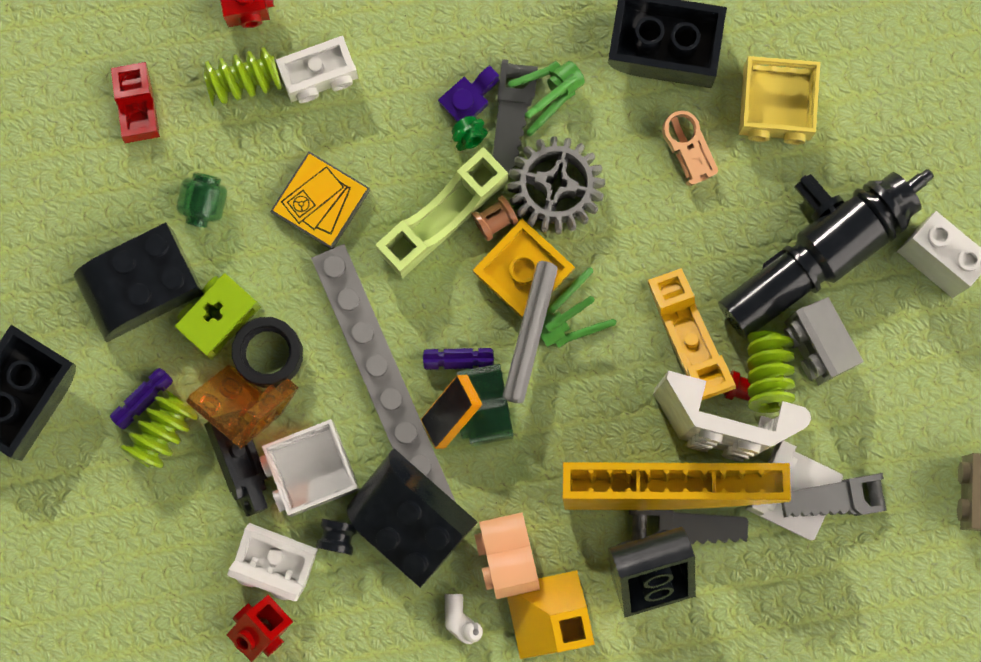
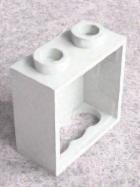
(943, 254)
(308, 468)

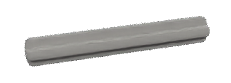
(530, 332)

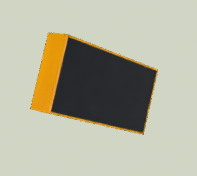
(451, 411)

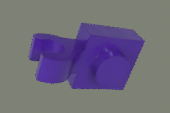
(467, 98)

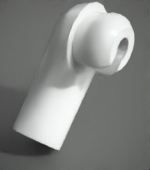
(458, 623)

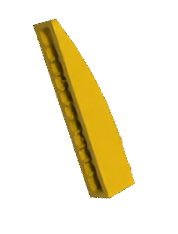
(673, 485)

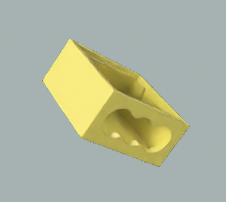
(779, 99)

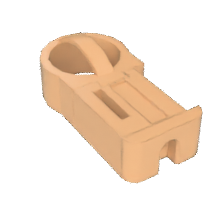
(692, 154)

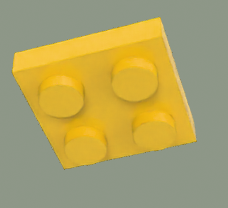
(512, 264)

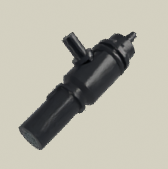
(827, 248)

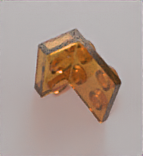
(239, 406)

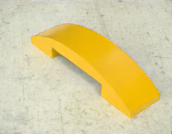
(689, 334)

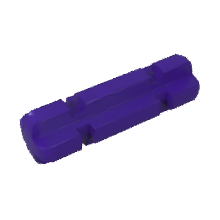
(457, 358)
(141, 398)

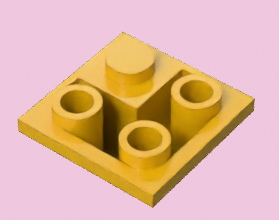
(551, 617)

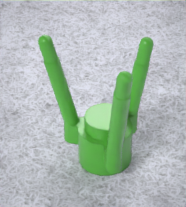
(562, 83)
(555, 324)

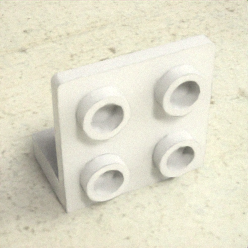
(803, 474)

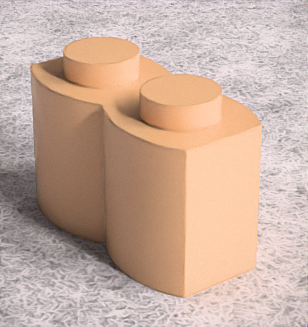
(508, 556)

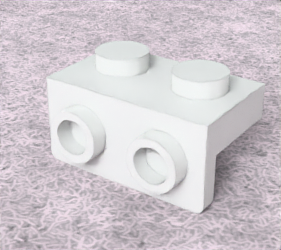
(317, 70)
(272, 563)

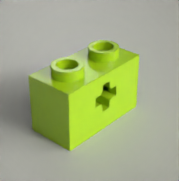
(209, 333)

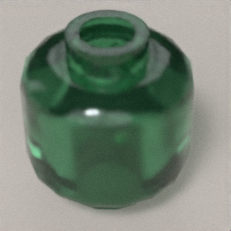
(201, 199)

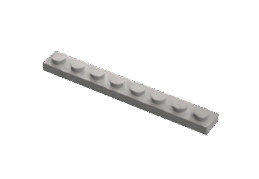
(377, 363)

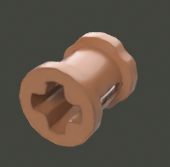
(495, 218)

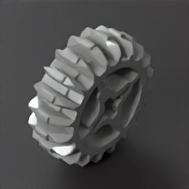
(543, 180)

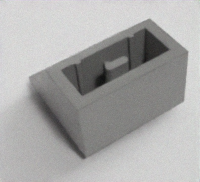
(822, 341)

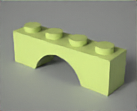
(424, 231)

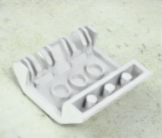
(681, 399)

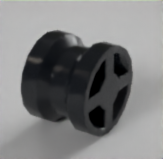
(336, 536)

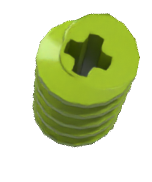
(241, 76)
(768, 371)
(160, 430)

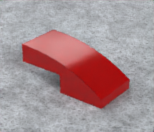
(135, 102)

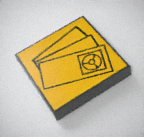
(320, 200)

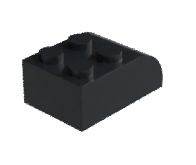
(668, 40)
(137, 282)
(30, 389)
(408, 518)
(653, 571)

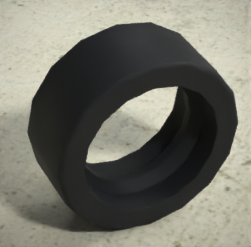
(257, 326)

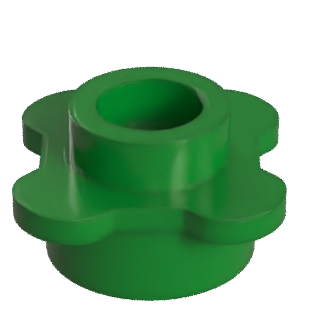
(468, 133)

